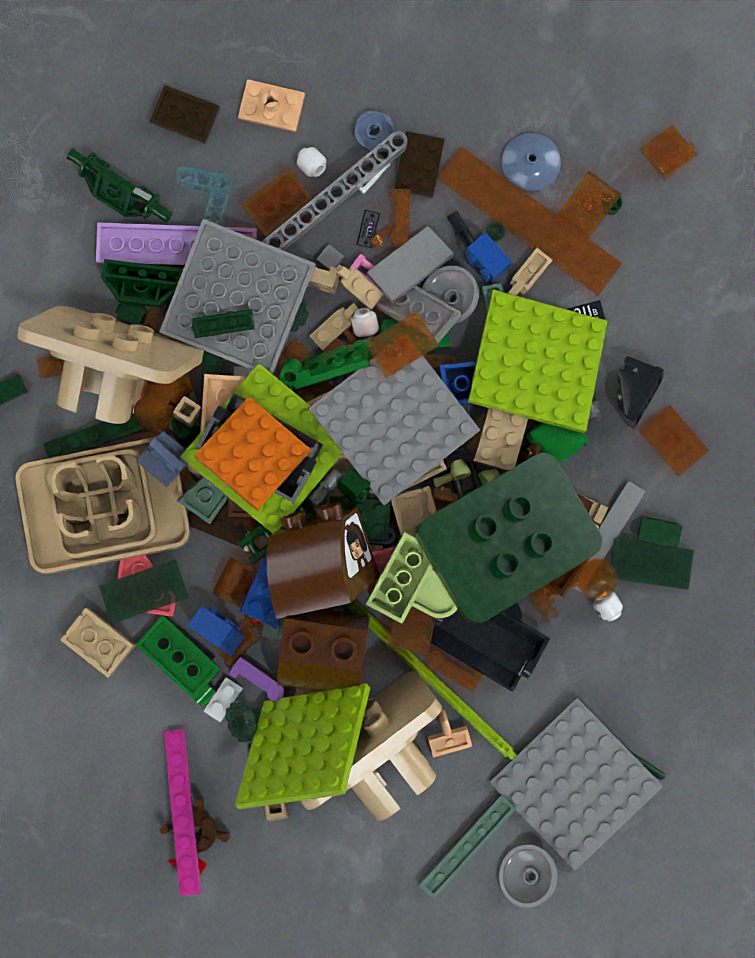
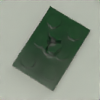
(373, 515)

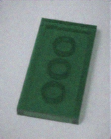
(652, 563)
(143, 591)

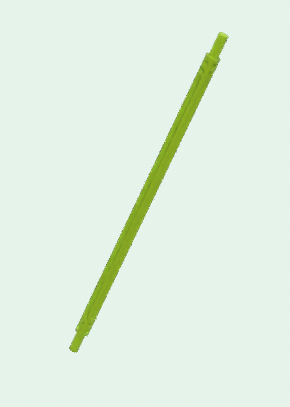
(496, 740)

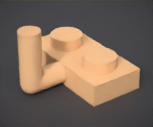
(449, 739)

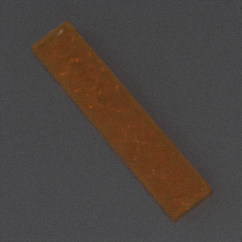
(529, 221)

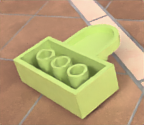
(408, 583)

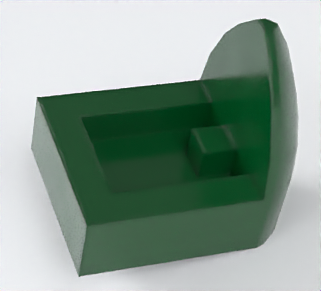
(183, 433)

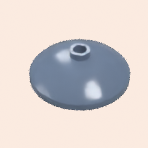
(526, 174)

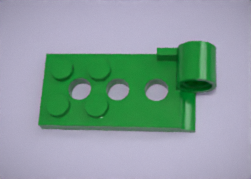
(326, 365)
(196, 686)

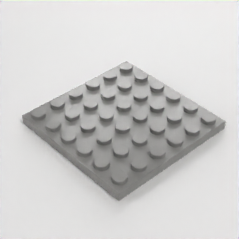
(233, 275)
(394, 425)
(576, 784)

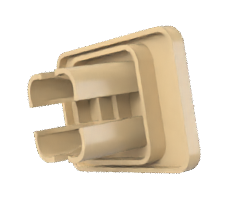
(107, 358)
(98, 509)
(388, 733)

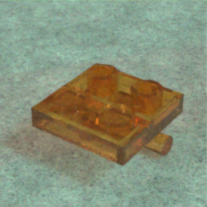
(669, 152)

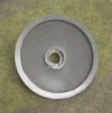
(452, 282)
(517, 872)

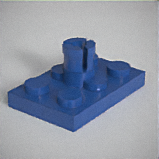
(258, 599)

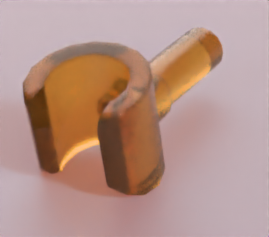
(377, 239)

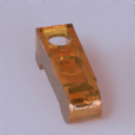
(400, 234)
(436, 660)

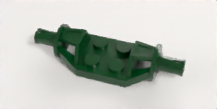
(115, 190)

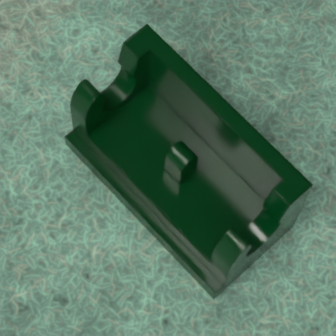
(659, 531)

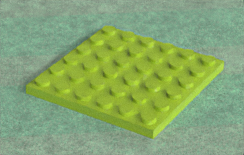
(538, 361)
(291, 409)
(303, 747)

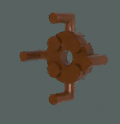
(207, 825)

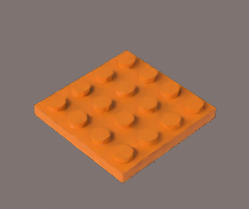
(252, 453)

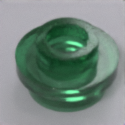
(496, 225)

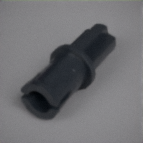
(461, 229)

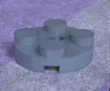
(375, 120)

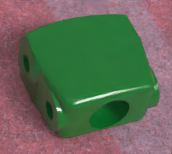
(556, 440)

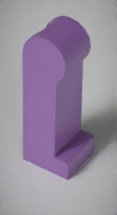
(259, 678)

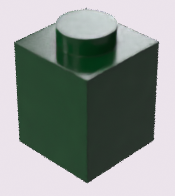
(131, 313)
(354, 486)

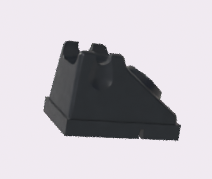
(638, 386)

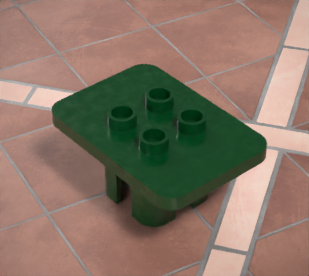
(509, 538)

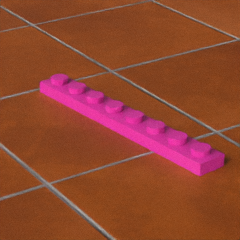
(182, 812)

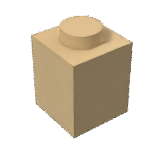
(187, 412)

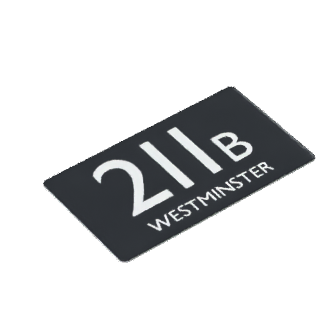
(591, 309)

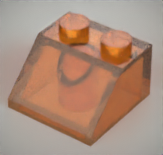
(235, 582)

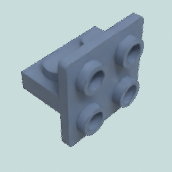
(163, 459)

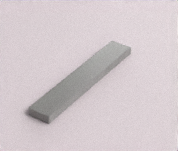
(617, 518)

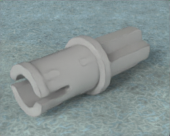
(326, 487)

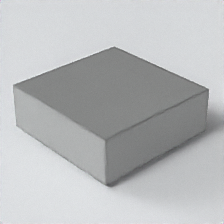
(330, 257)

